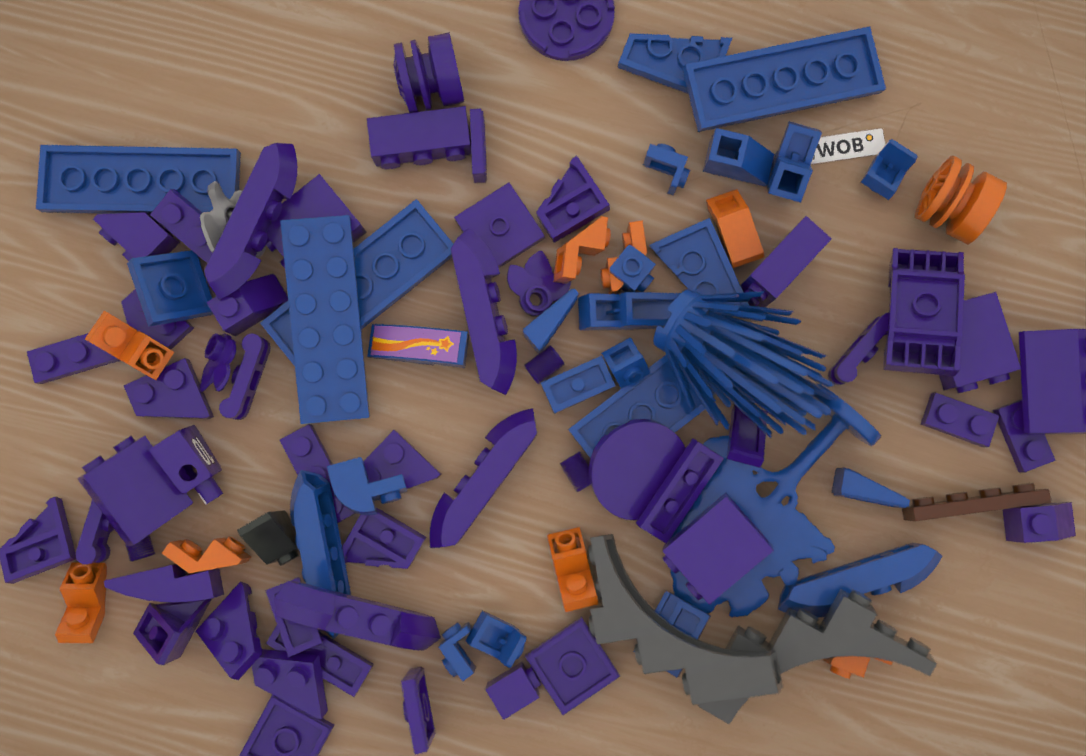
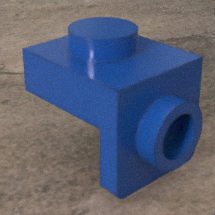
(666, 160)
(889, 169)
(633, 270)
(626, 363)
(497, 638)
(456, 659)

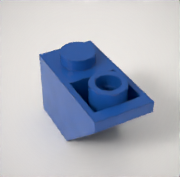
(738, 158)

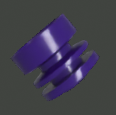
(428, 73)

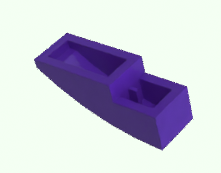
(169, 585)

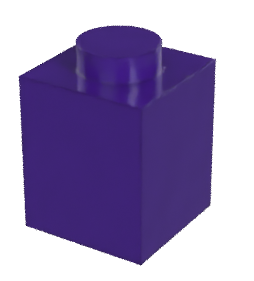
(514, 689)

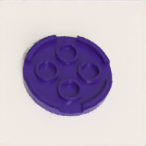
(566, 27)
(632, 465)

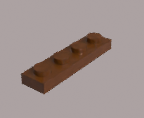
(989, 500)

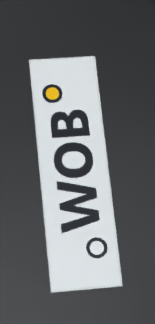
(849, 146)

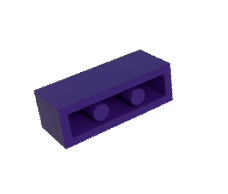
(419, 137)

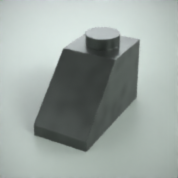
(271, 537)

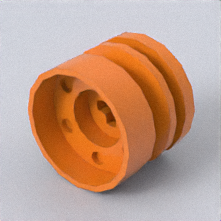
(964, 202)

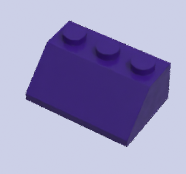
(1053, 381)

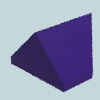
(168, 628)

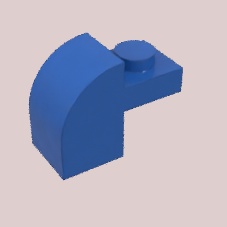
(792, 162)
(355, 491)

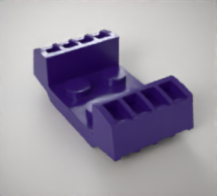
(925, 312)

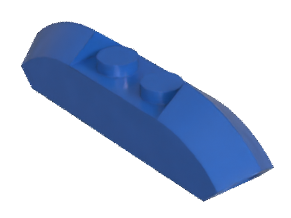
(318, 534)
(900, 566)

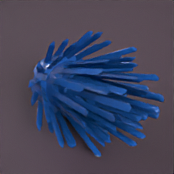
(741, 360)

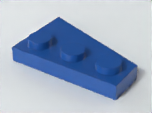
(663, 57)
(699, 260)

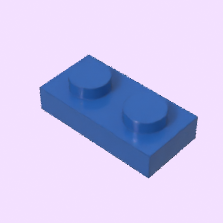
(578, 384)

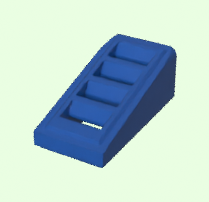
(546, 324)
(858, 487)

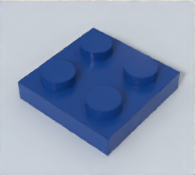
(170, 287)

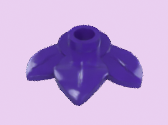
(538, 280)
(220, 352)

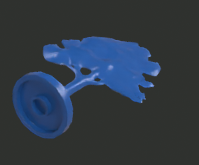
(783, 526)

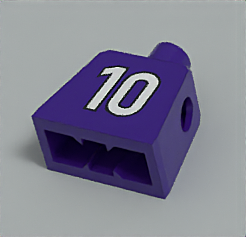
(180, 453)

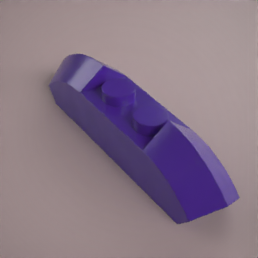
(247, 227)
(474, 269)
(455, 516)
(355, 616)

